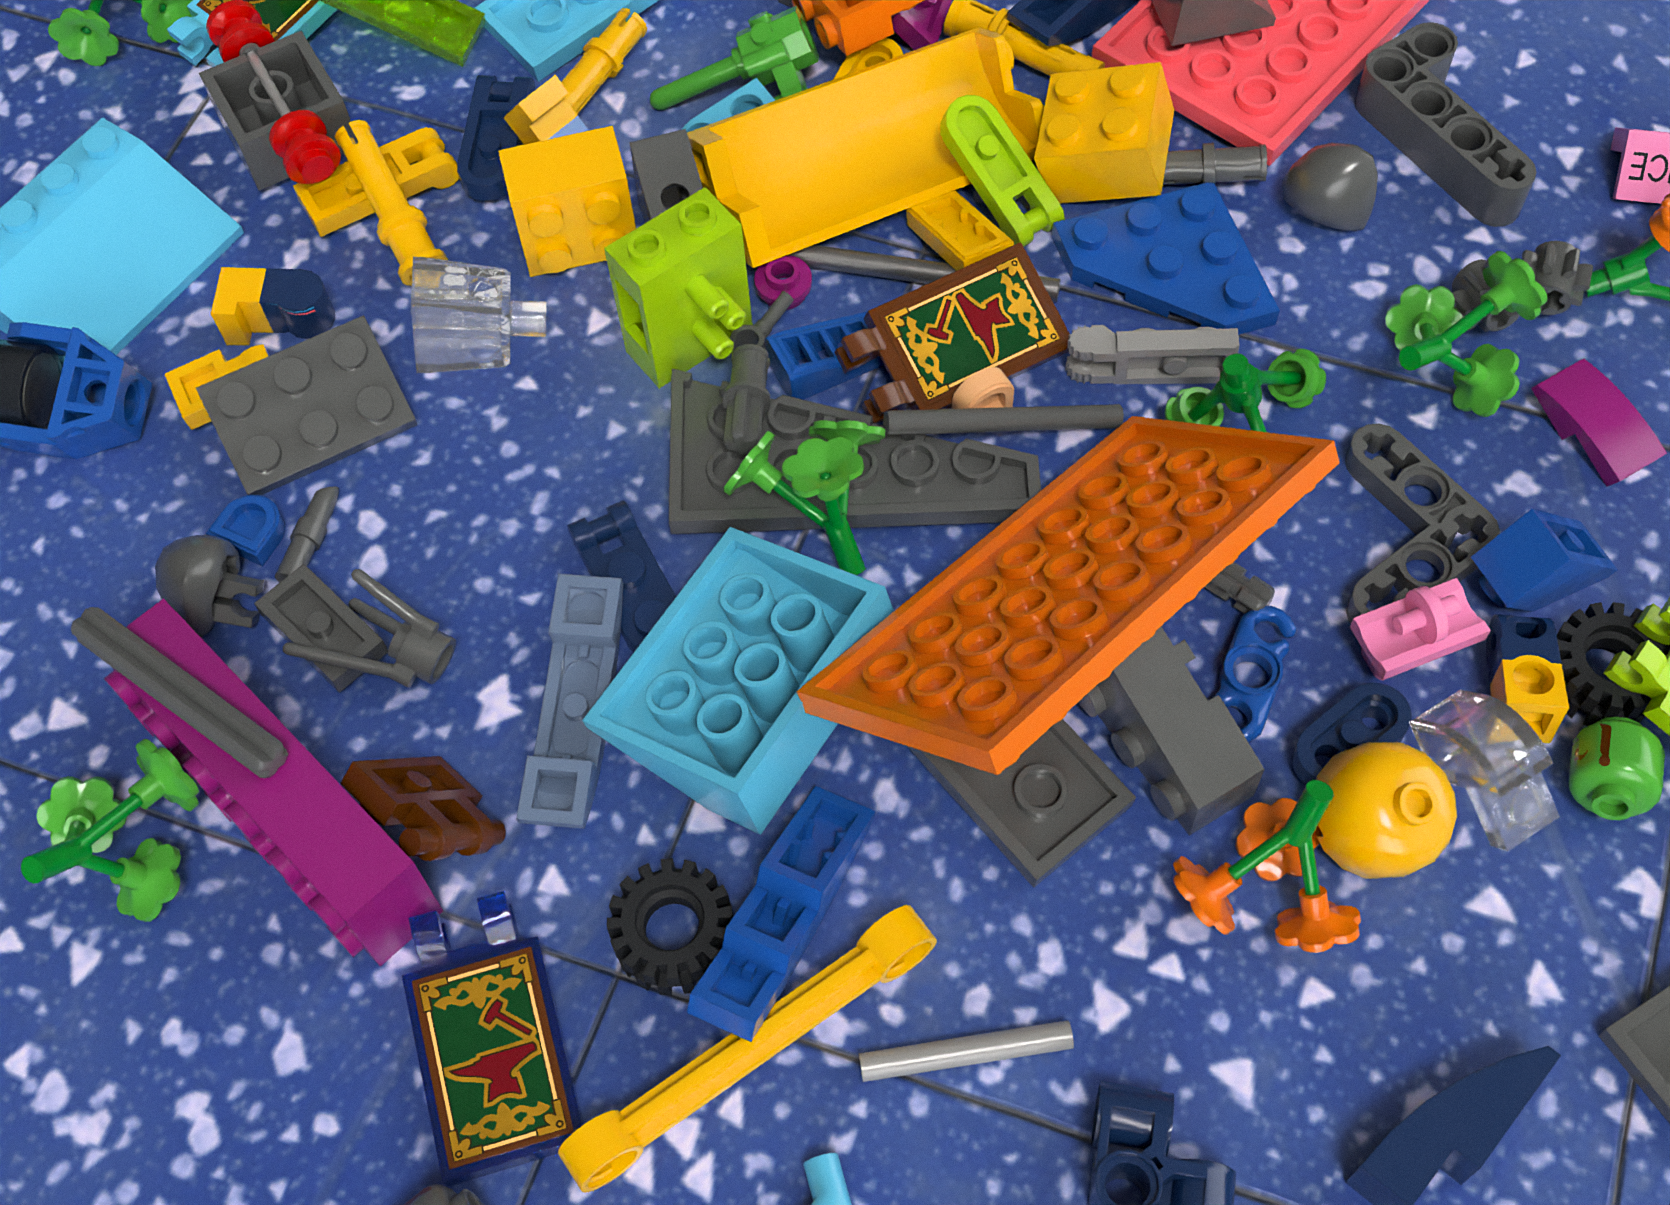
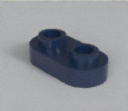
(1343, 726)

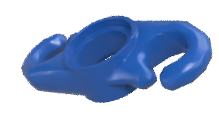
(1248, 647)

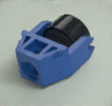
(48, 404)

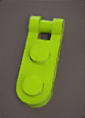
(999, 168)

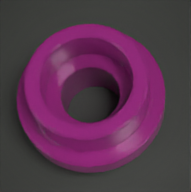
(797, 285)

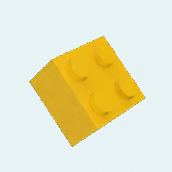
(1105, 133)
(568, 199)

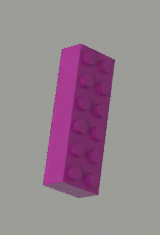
(296, 818)

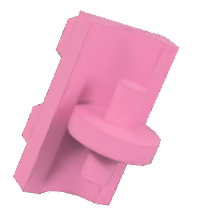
(1418, 629)

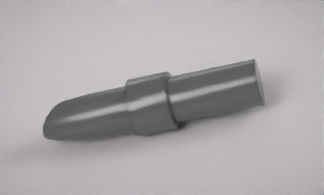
(308, 532)

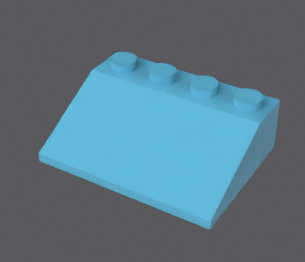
(105, 239)
(719, 674)

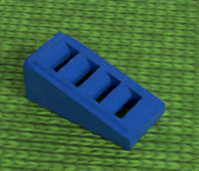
(805, 342)

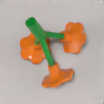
(1275, 843)

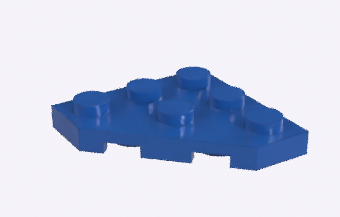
(1169, 257)

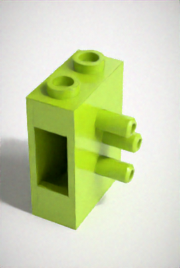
(680, 286)

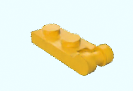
(342, 199)

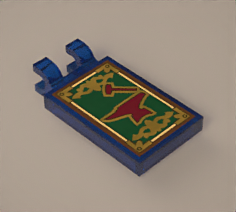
(489, 1046)

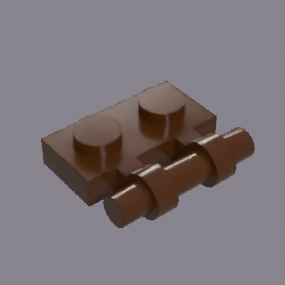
(428, 801)

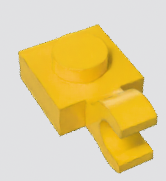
(201, 371)

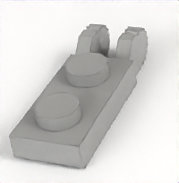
(1149, 355)

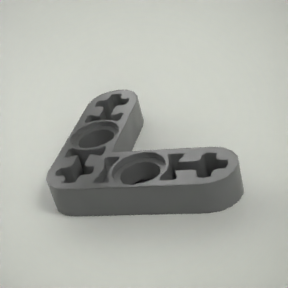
(1432, 524)

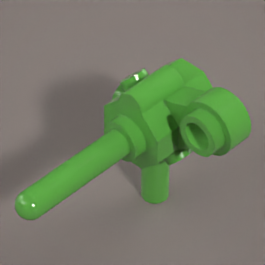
(767, 50)

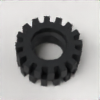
(1584, 687)
(645, 896)

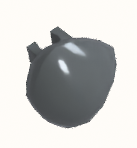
(1333, 186)
(200, 580)

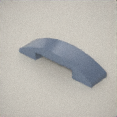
(583, 662)

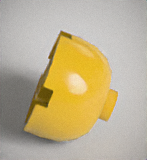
(1387, 810)

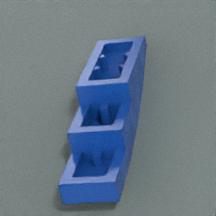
(781, 913)

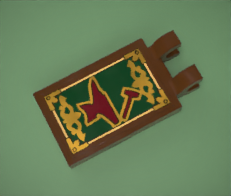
(955, 327)

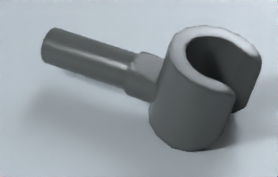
(757, 333)

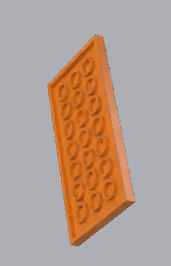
(1065, 589)

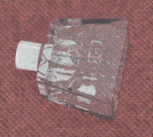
(467, 316)

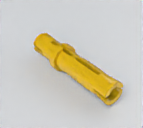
(603, 58)

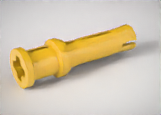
(1060, 58)
(399, 223)

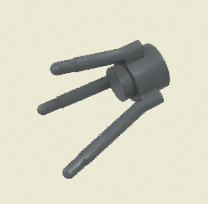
(416, 645)

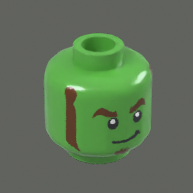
(1616, 768)

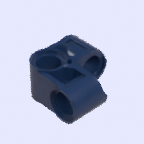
(1133, 1143)

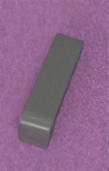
(1437, 130)

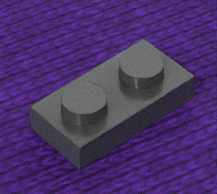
(314, 616)

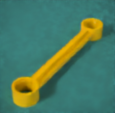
(617, 1138)

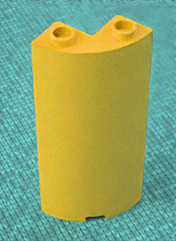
(856, 144)

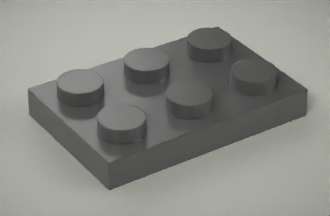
(306, 407)

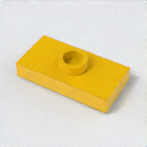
(956, 230)

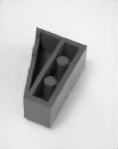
(1175, 734)

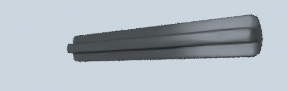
(180, 692)

